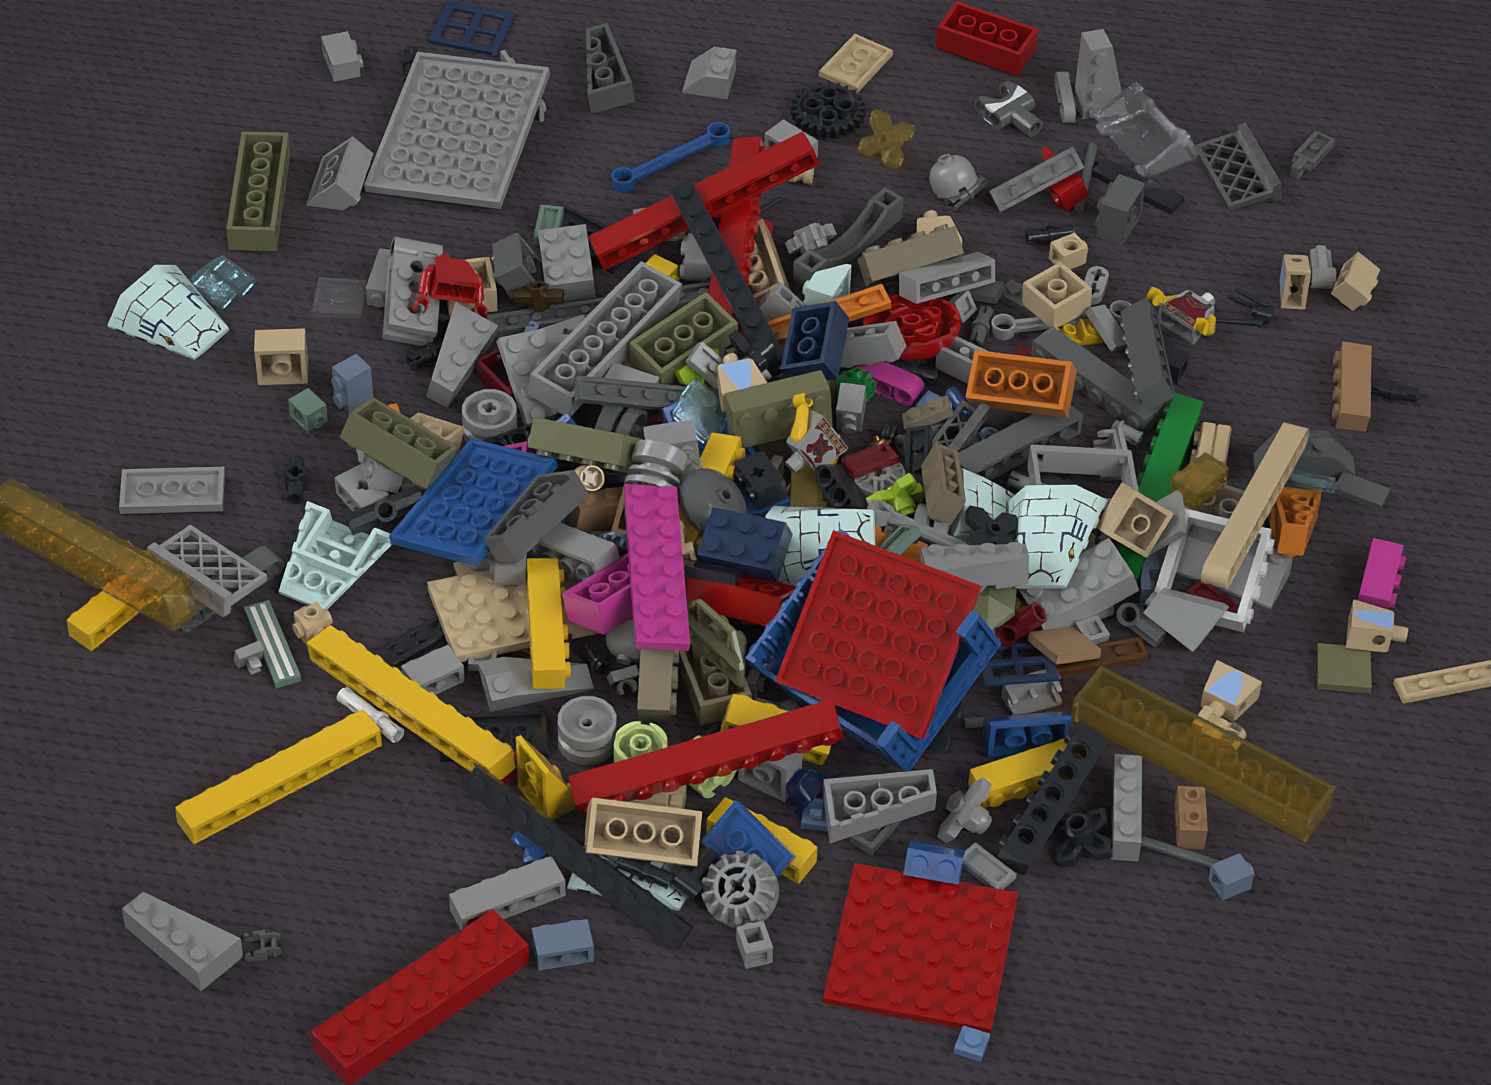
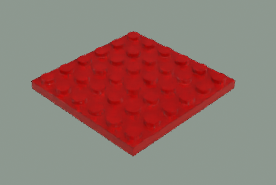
(878, 633)
(921, 948)

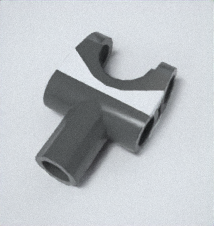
(1012, 108)

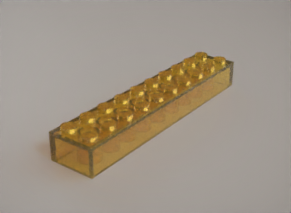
(96, 555)
(1203, 753)

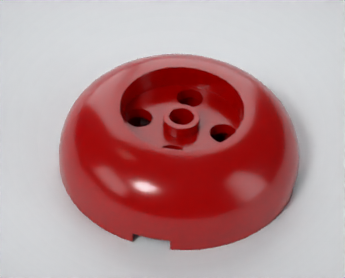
(923, 325)

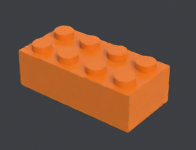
(1021, 383)

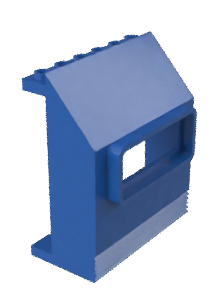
(885, 740)

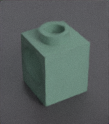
(308, 410)

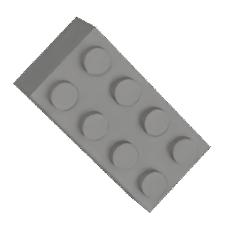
(1096, 584)

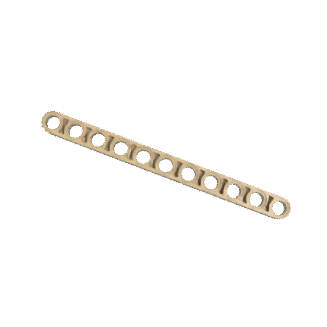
(1254, 506)

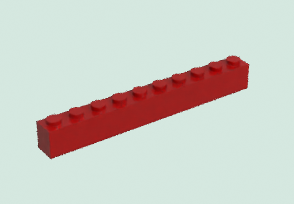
(718, 194)
(739, 223)
(709, 756)

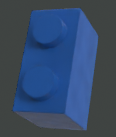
(934, 862)

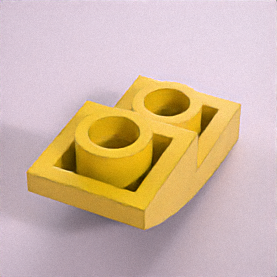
(1082, 333)

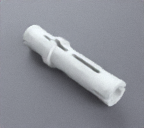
(381, 719)

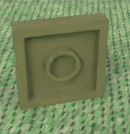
(1343, 668)

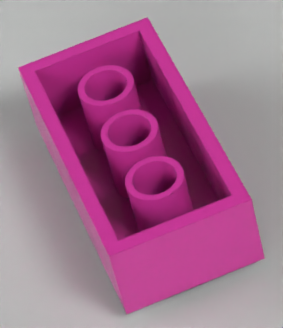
(602, 598)

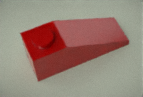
(1067, 191)

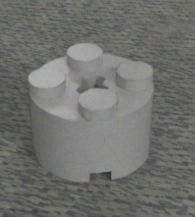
(694, 266)

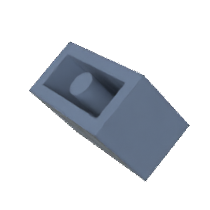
(351, 383)
(562, 944)

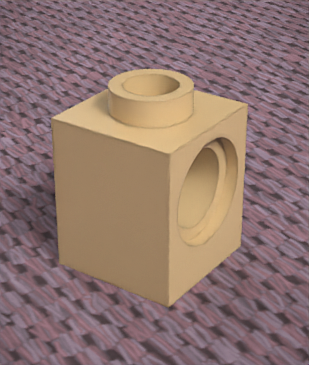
(1069, 251)

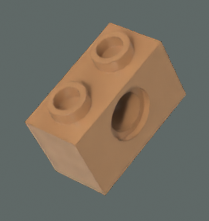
(1190, 817)

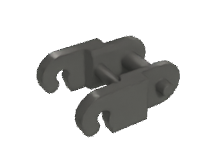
(263, 938)

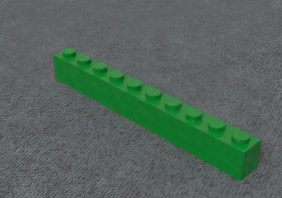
(1166, 459)

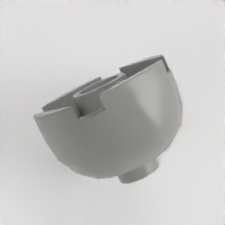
(951, 175)
(622, 643)

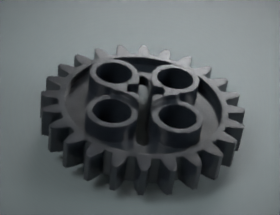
(828, 110)

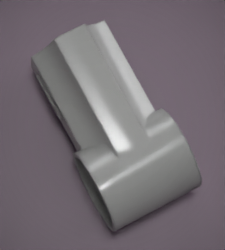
(1322, 273)

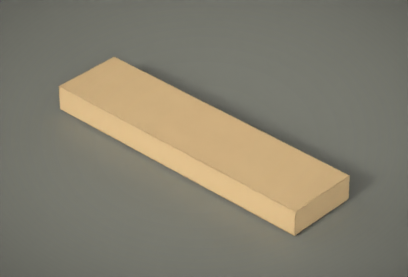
(1444, 682)

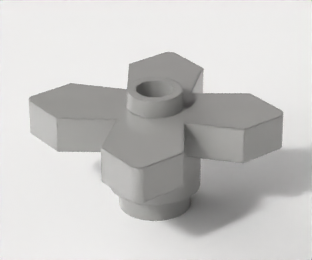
(966, 812)

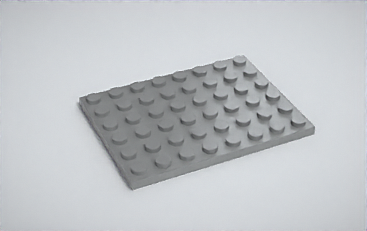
(457, 130)

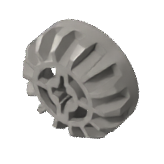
(752, 906)

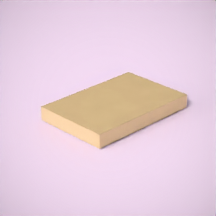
(856, 63)

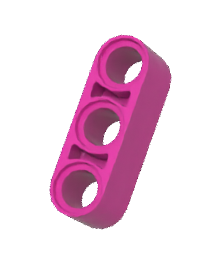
(895, 382)

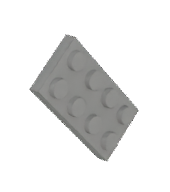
(521, 356)
(172, 490)

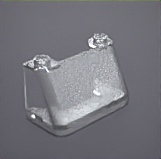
(1144, 133)

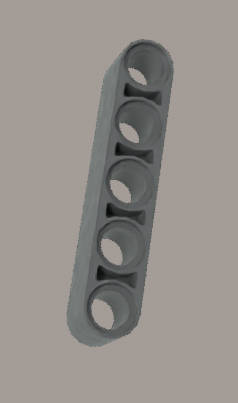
(261, 558)

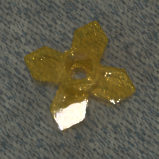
(886, 139)

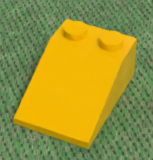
(542, 781)

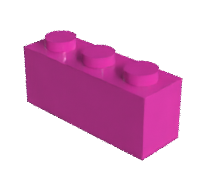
(1381, 574)

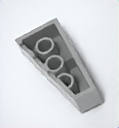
(876, 800)

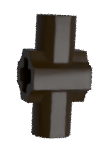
(538, 296)

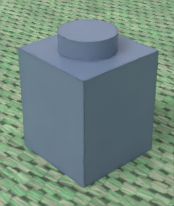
(1231, 876)

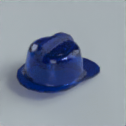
(806, 786)

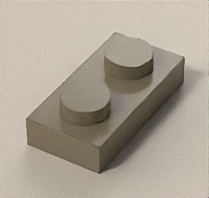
(929, 413)

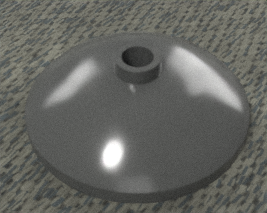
(708, 489)

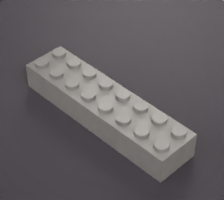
(604, 336)

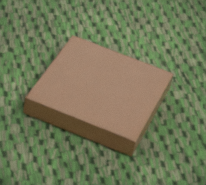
(1064, 645)

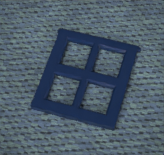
(472, 28)
(1017, 663)

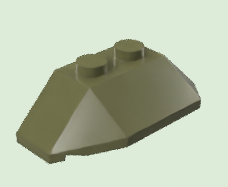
(996, 605)
(717, 640)

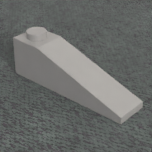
(509, 682)

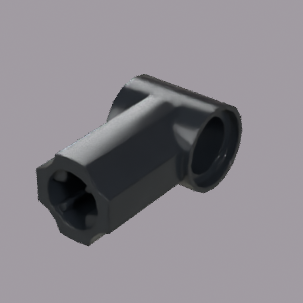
(690, 878)

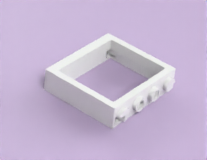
(1258, 569)

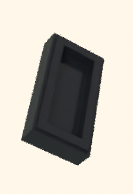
(713, 572)

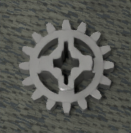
(810, 237)

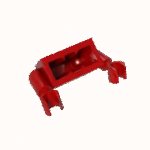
(451, 281)

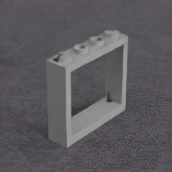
(1081, 461)

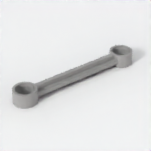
(1036, 323)
(887, 516)

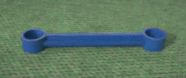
(670, 157)

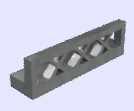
(1036, 179)
(965, 429)

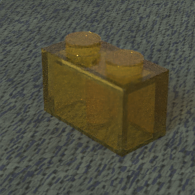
(1200, 480)

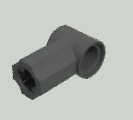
(1142, 624)

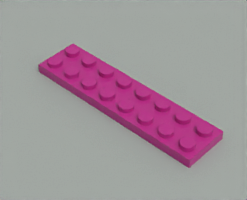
(656, 568)

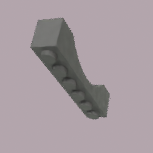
(877, 217)

